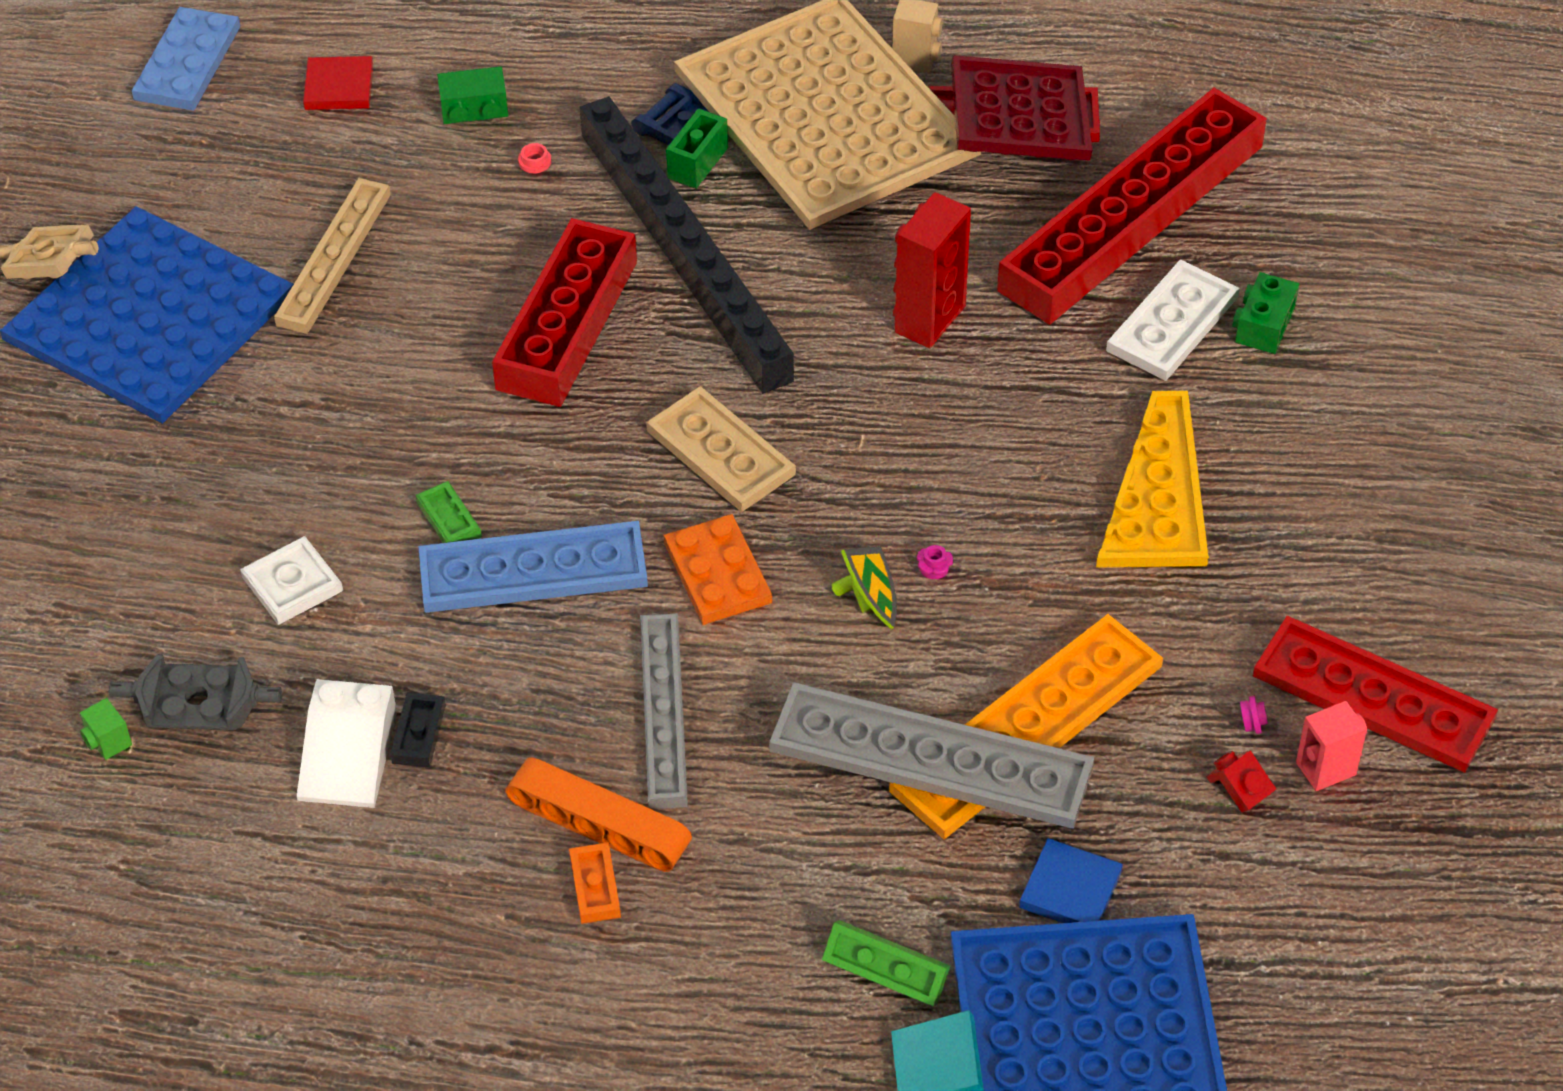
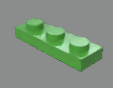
(886, 962)

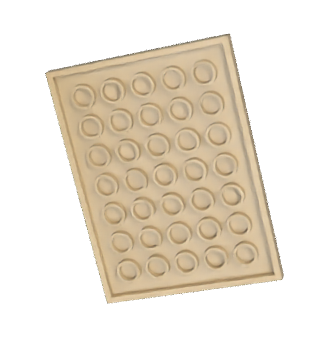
(825, 110)

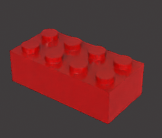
(931, 269)

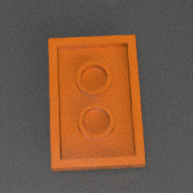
(717, 569)

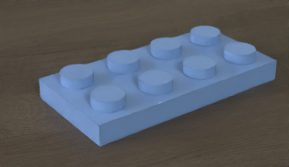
(186, 58)

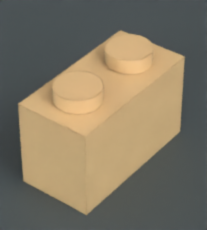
(916, 34)

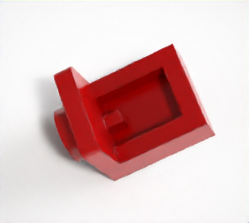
(1242, 779)

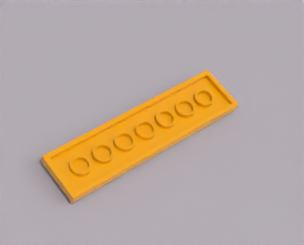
(1050, 706)

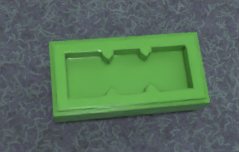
(448, 514)

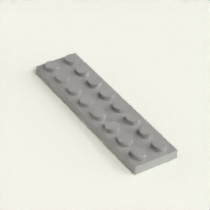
(932, 755)

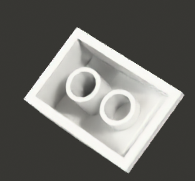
(346, 743)

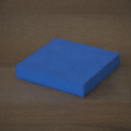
(1070, 884)

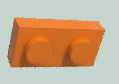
(595, 883)

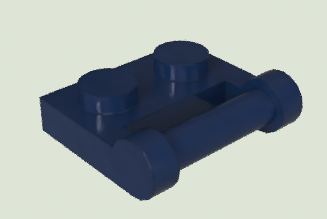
(674, 120)

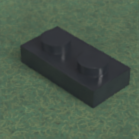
(418, 729)

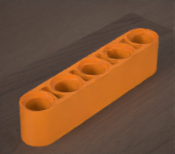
(599, 814)

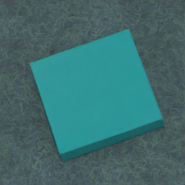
(938, 1055)

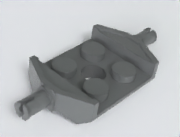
(167, 688)

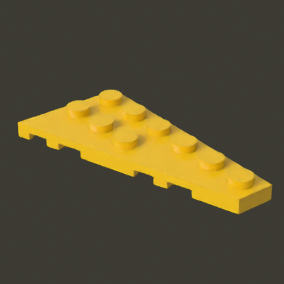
(1159, 501)

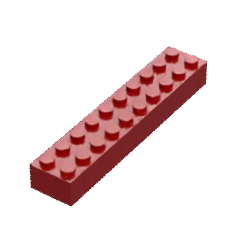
(1130, 205)

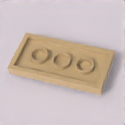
(721, 449)

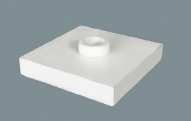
(291, 580)

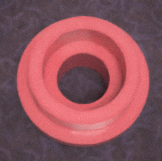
(534, 158)

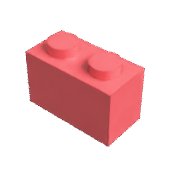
(1331, 745)

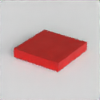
(338, 83)

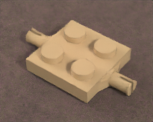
(47, 251)

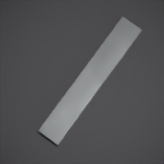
(663, 712)

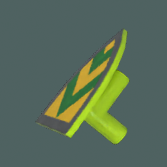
(870, 582)

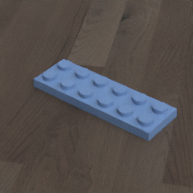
(532, 566)

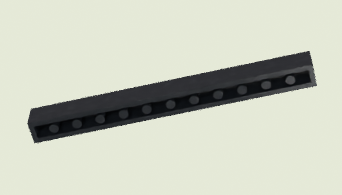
(687, 246)

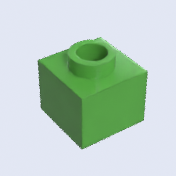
(104, 729)

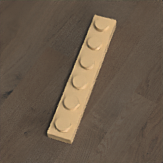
(332, 256)

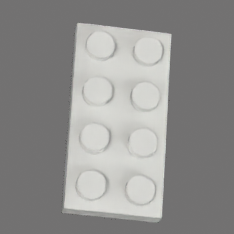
(1172, 319)

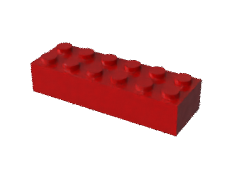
(565, 312)

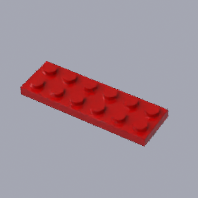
(1384, 693)

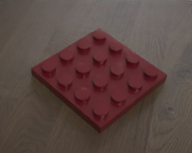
(1020, 108)

